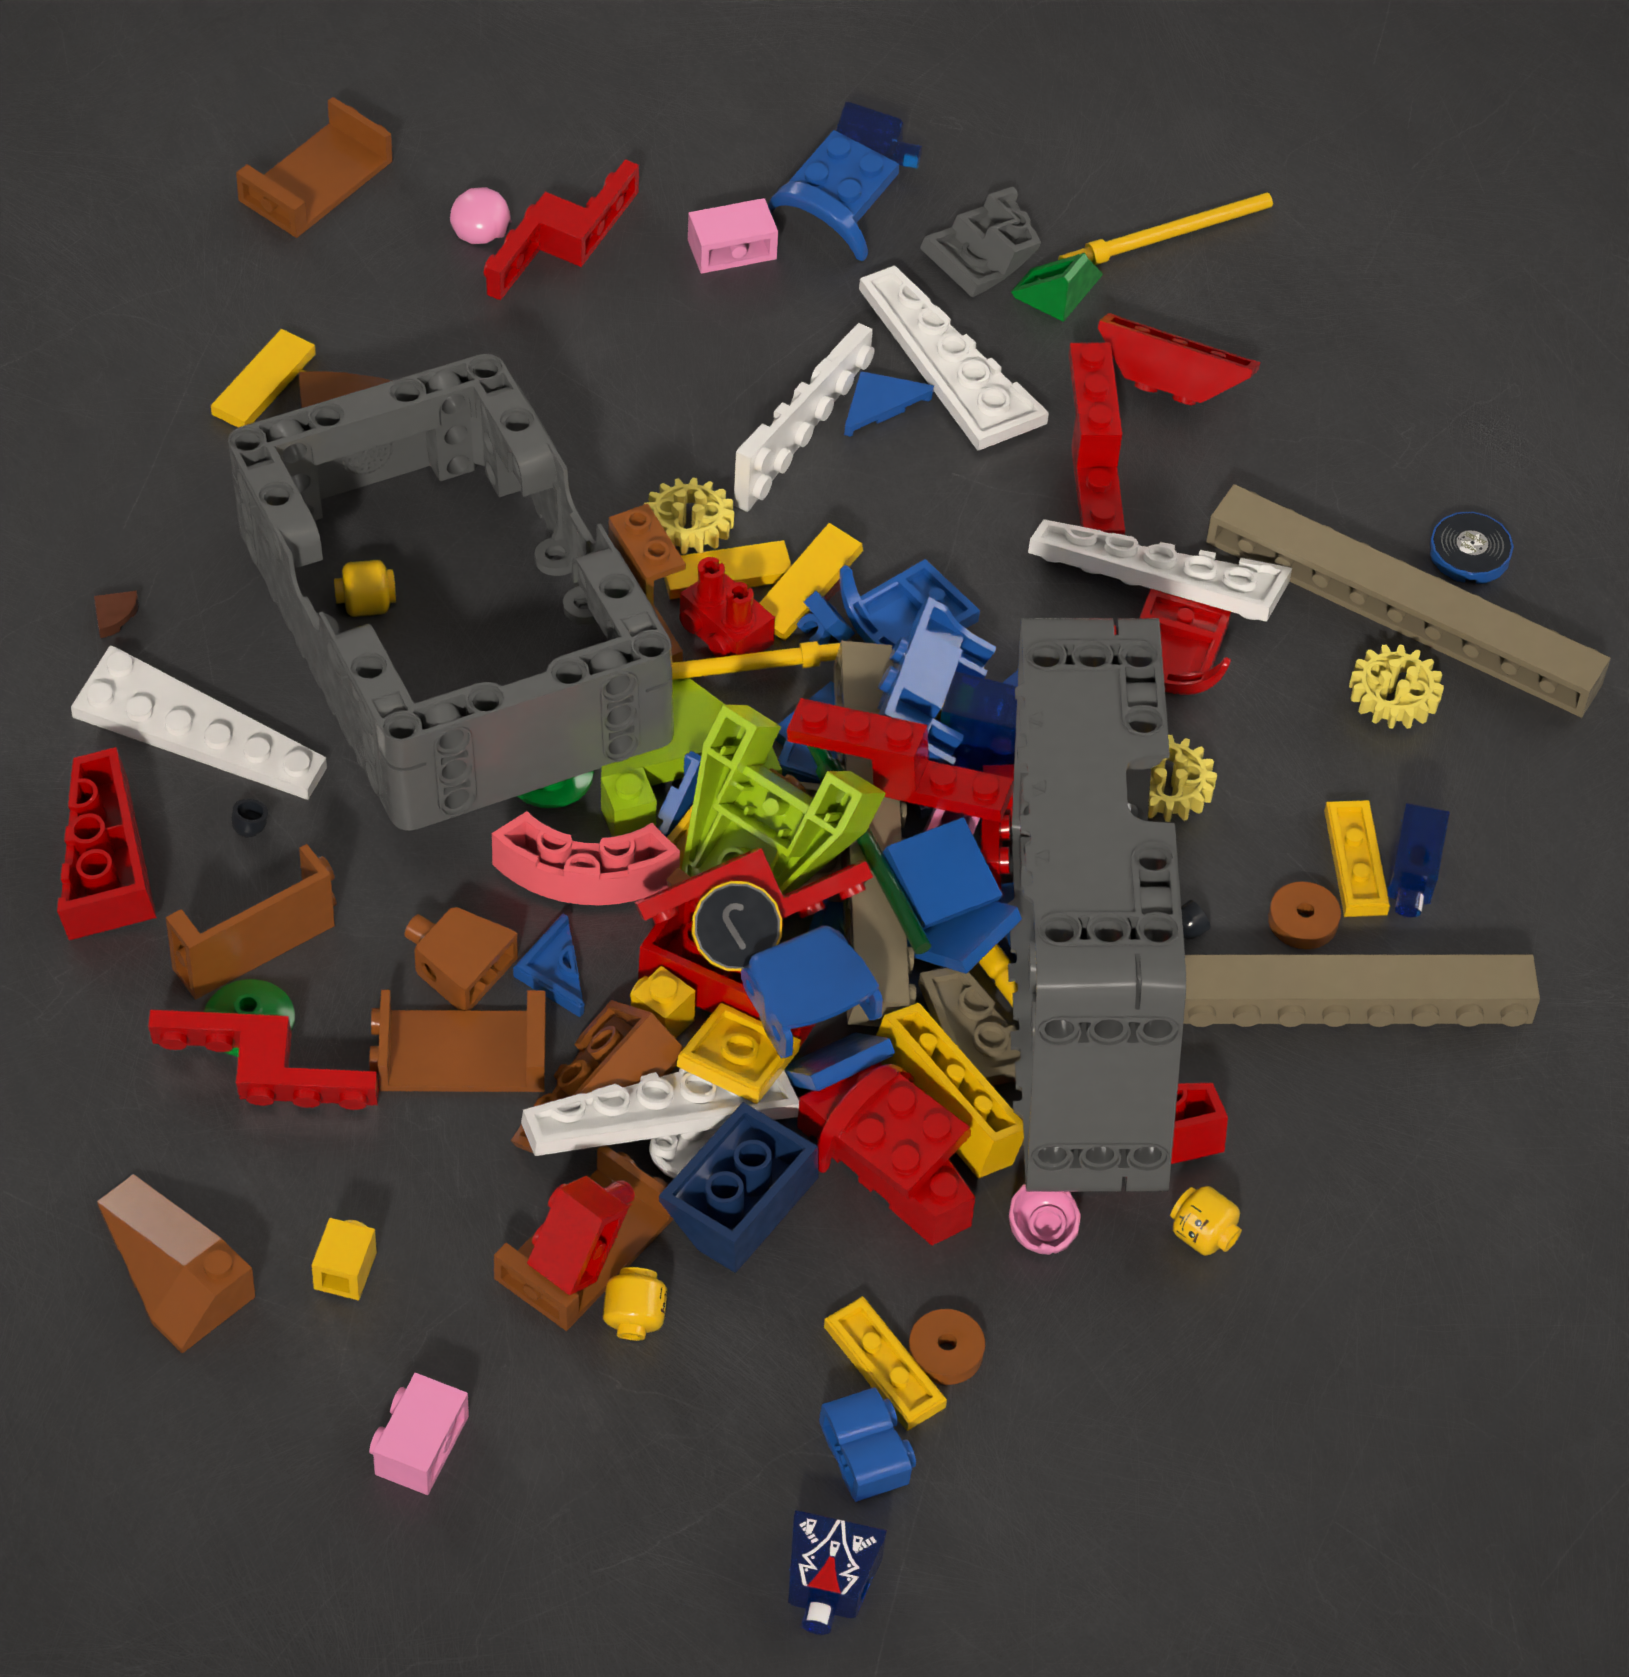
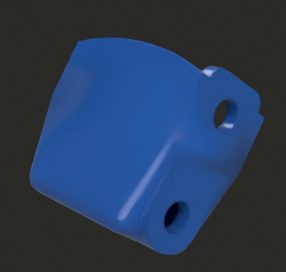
(808, 983)

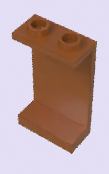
(318, 172)
(648, 555)
(255, 934)
(460, 1048)
(639, 1229)

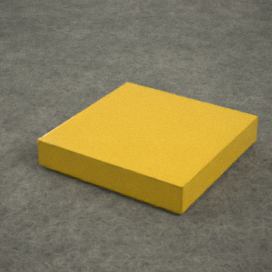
(735, 1054)

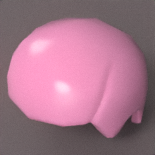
(480, 215)
(1044, 1220)

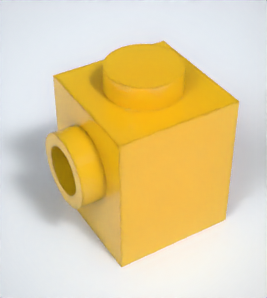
(667, 999)
(344, 1258)

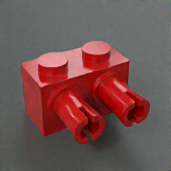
(725, 613)
(579, 1232)

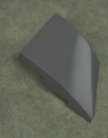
(984, 243)

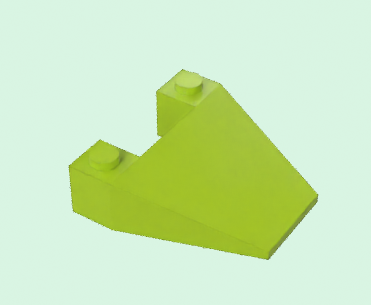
(627, 784)
(750, 807)

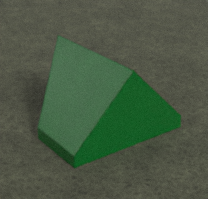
(1058, 285)

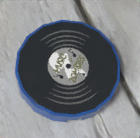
(1471, 547)

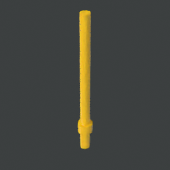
(1100, 251)
(808, 654)

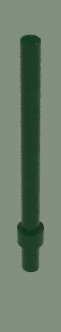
(879, 866)

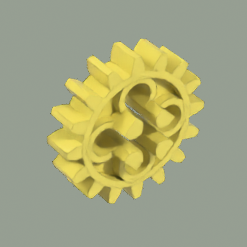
(710, 514)
(1378, 677)
(1185, 793)

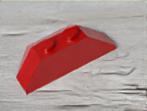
(1171, 362)

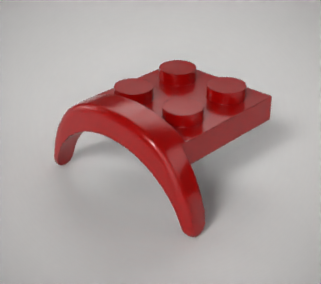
(1189, 641)
(892, 1130)

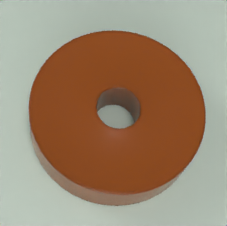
(1304, 931)
(949, 1327)

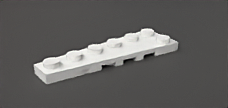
(963, 379)
(772, 447)
(1242, 588)
(173, 716)
(644, 1111)

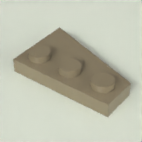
(971, 1022)

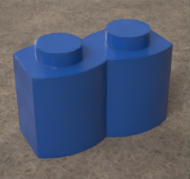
(866, 1444)

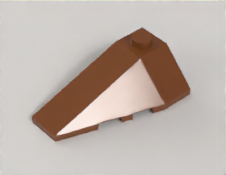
(613, 1050)
(176, 1263)

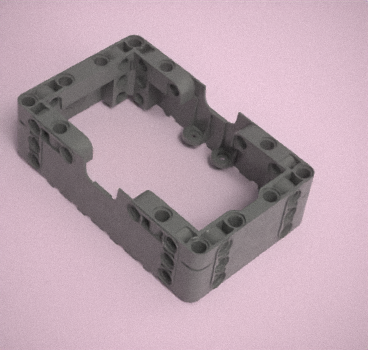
(484, 738)
(1097, 910)

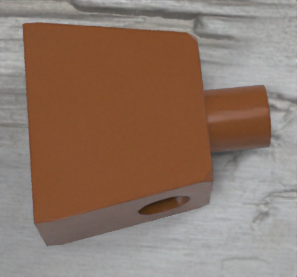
(461, 954)

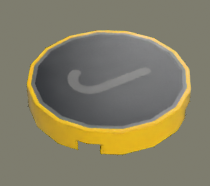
(735, 924)

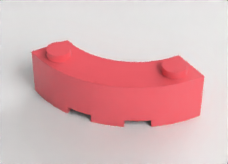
(584, 873)

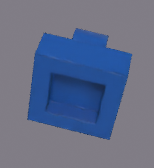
(826, 618)

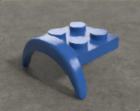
(839, 186)
(892, 607)

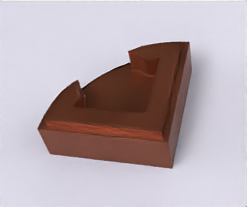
(115, 611)

